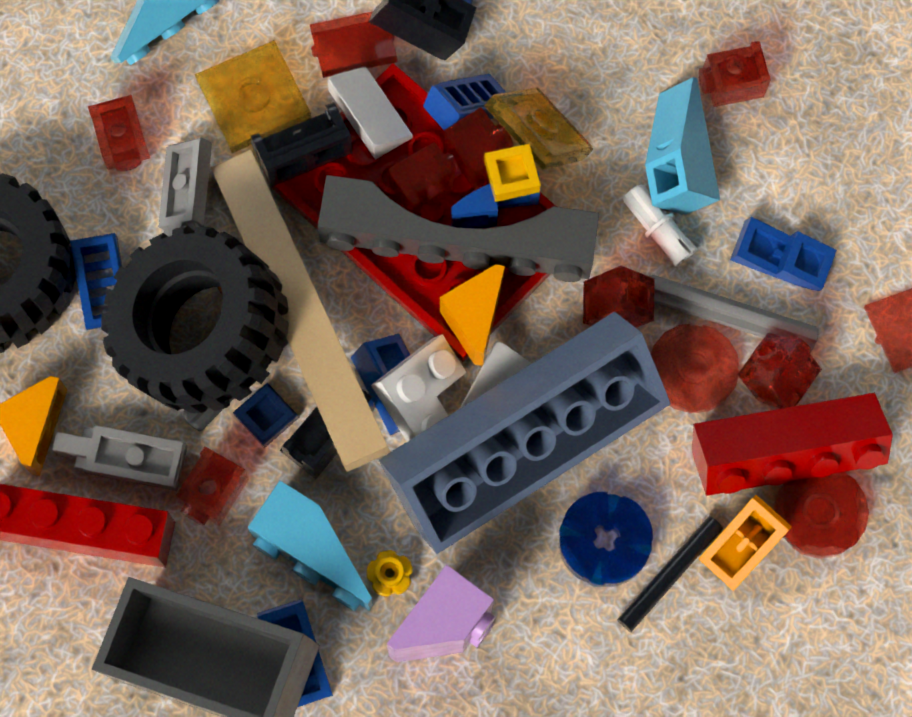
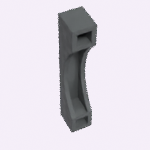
(551, 243)

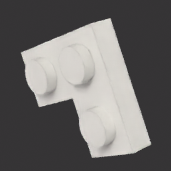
(413, 386)

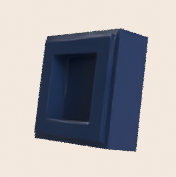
(265, 415)

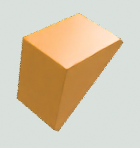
(472, 311)
(32, 419)
(744, 542)

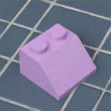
(444, 620)

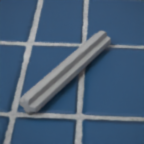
(729, 312)

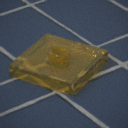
(253, 95)
(537, 121)

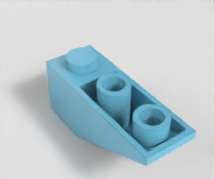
(149, 21)
(680, 152)
(301, 532)

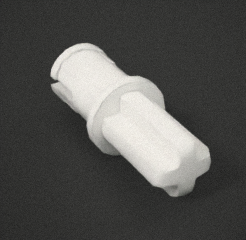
(659, 225)

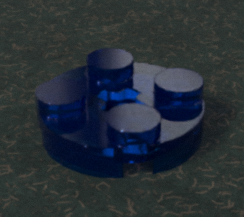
(610, 513)

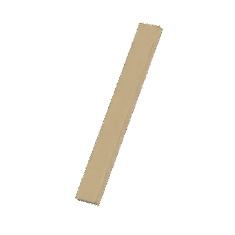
(309, 328)

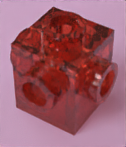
(780, 370)

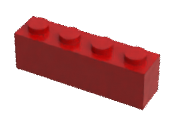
(791, 444)
(85, 525)

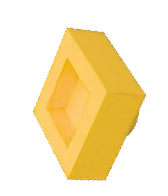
(512, 172)

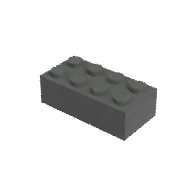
(204, 654)

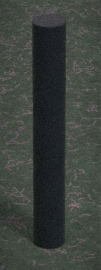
(670, 574)

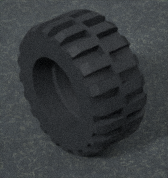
(44, 264)
(155, 289)

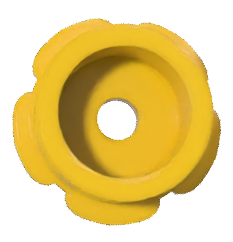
(381, 583)

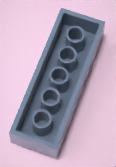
(526, 431)

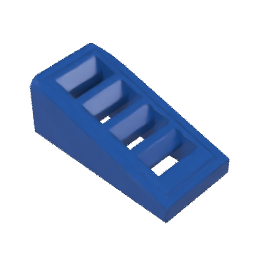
(445, 96)
(90, 246)

